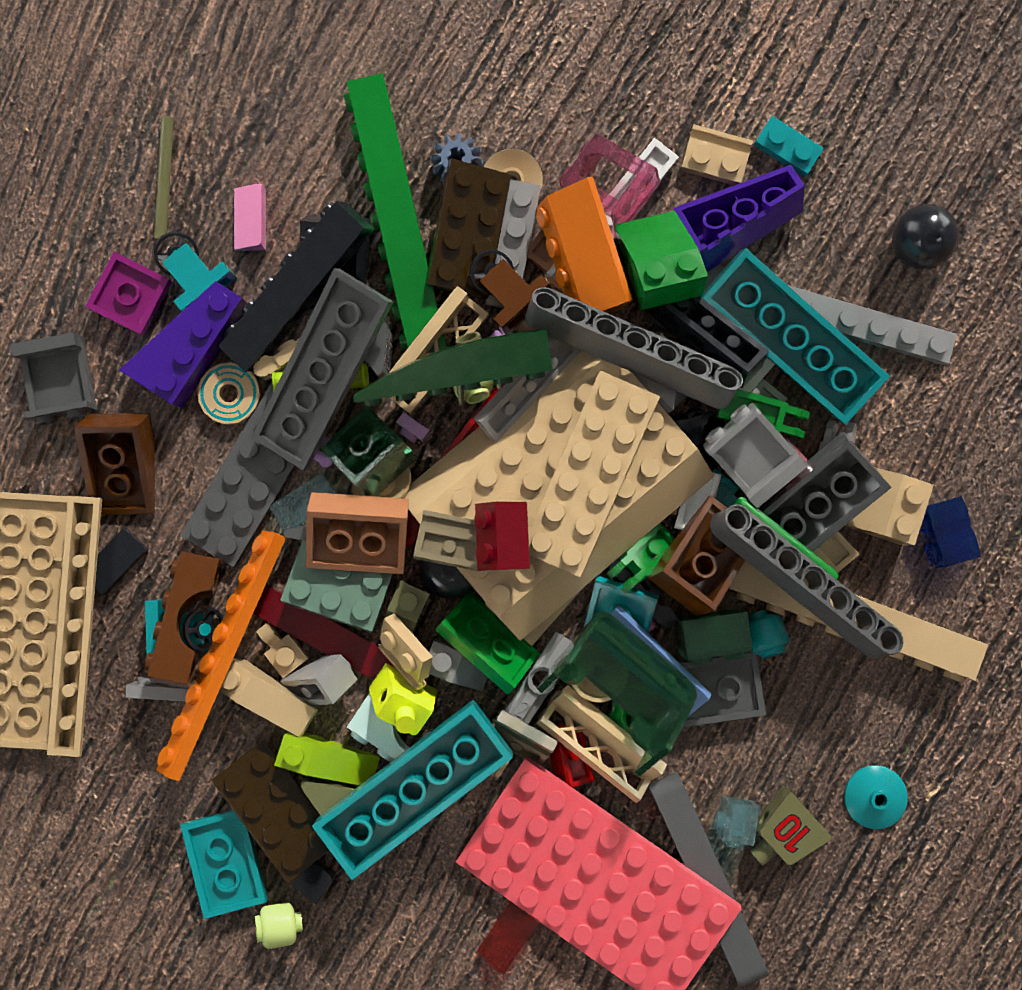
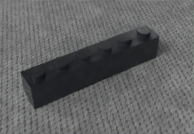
(296, 285)

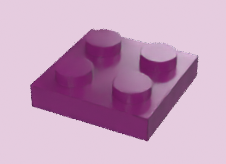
(128, 293)

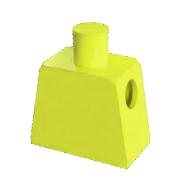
(399, 703)

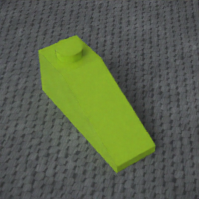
(326, 759)

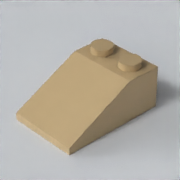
(897, 512)

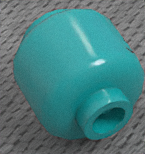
(767, 634)

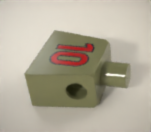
(787, 830)

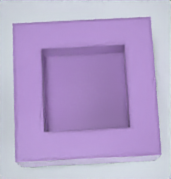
(412, 429)

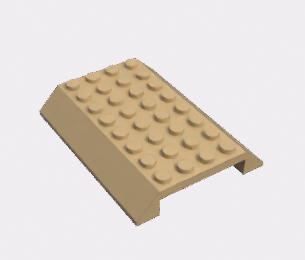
(519, 469)
(46, 618)

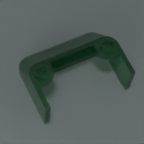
(633, 678)

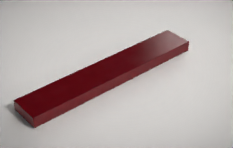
(321, 633)

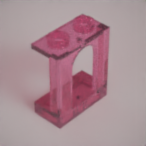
(635, 195)

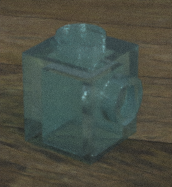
(737, 821)

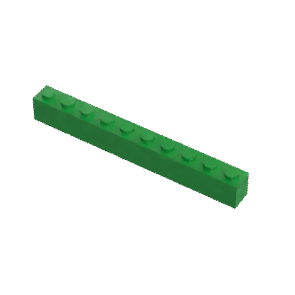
(394, 206)

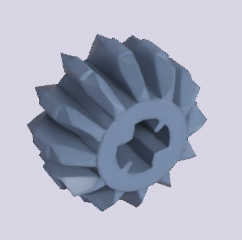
(454, 149)

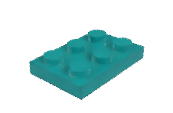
(223, 864)

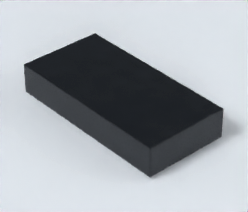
(117, 559)

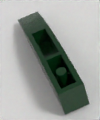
(465, 365)

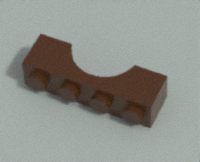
(193, 580)

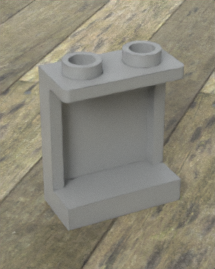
(754, 454)

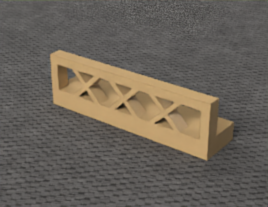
(432, 332)
(601, 732)

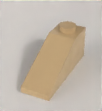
(267, 697)

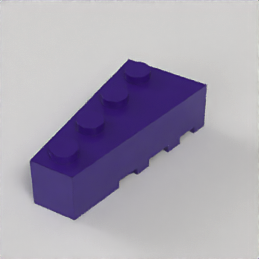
(742, 214)
(187, 346)

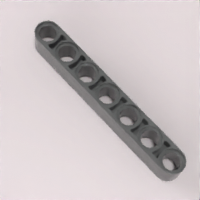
(633, 348)
(820, 583)
(700, 858)

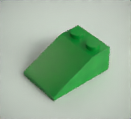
(661, 260)

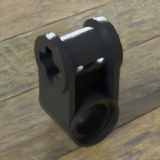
(697, 424)

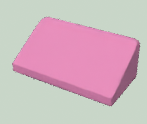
(250, 218)

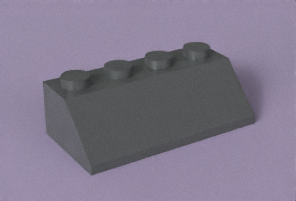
(826, 493)

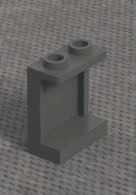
(56, 377)

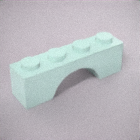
(369, 728)

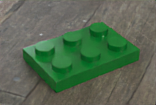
(487, 642)

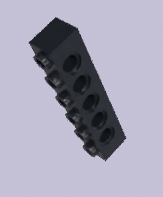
(707, 331)

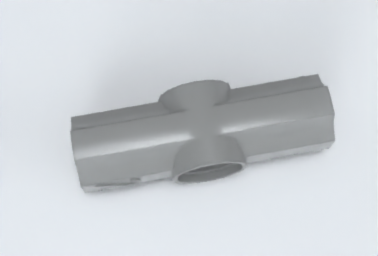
(527, 697)

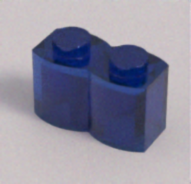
(949, 533)

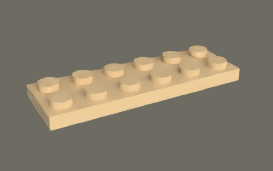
(590, 473)

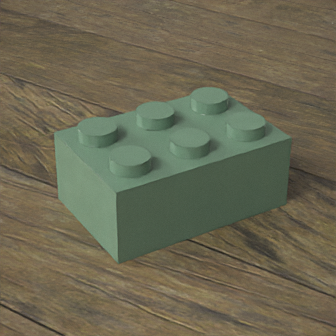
(339, 595)

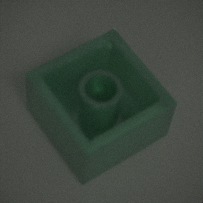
(369, 452)
(712, 635)

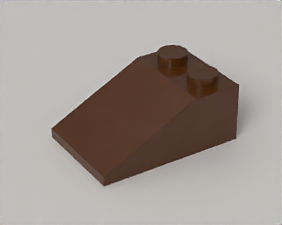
(118, 461)
(697, 564)

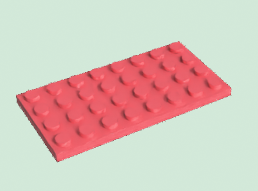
(597, 882)

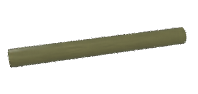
(164, 174)

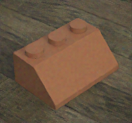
(356, 533)

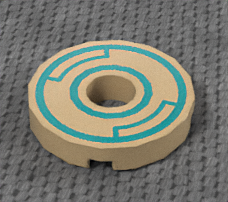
(211, 390)

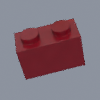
(502, 536)

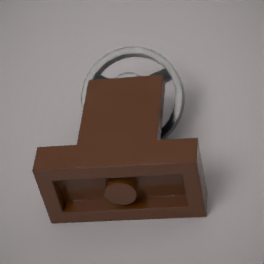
(506, 287)

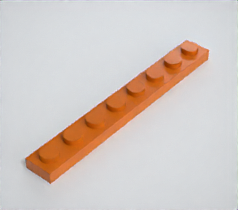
(215, 664)

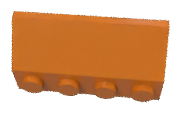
(583, 247)

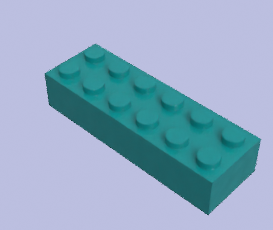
(796, 335)
(412, 789)

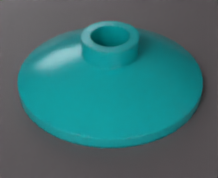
(861, 795)

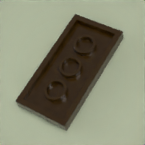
(466, 225)
(272, 810)

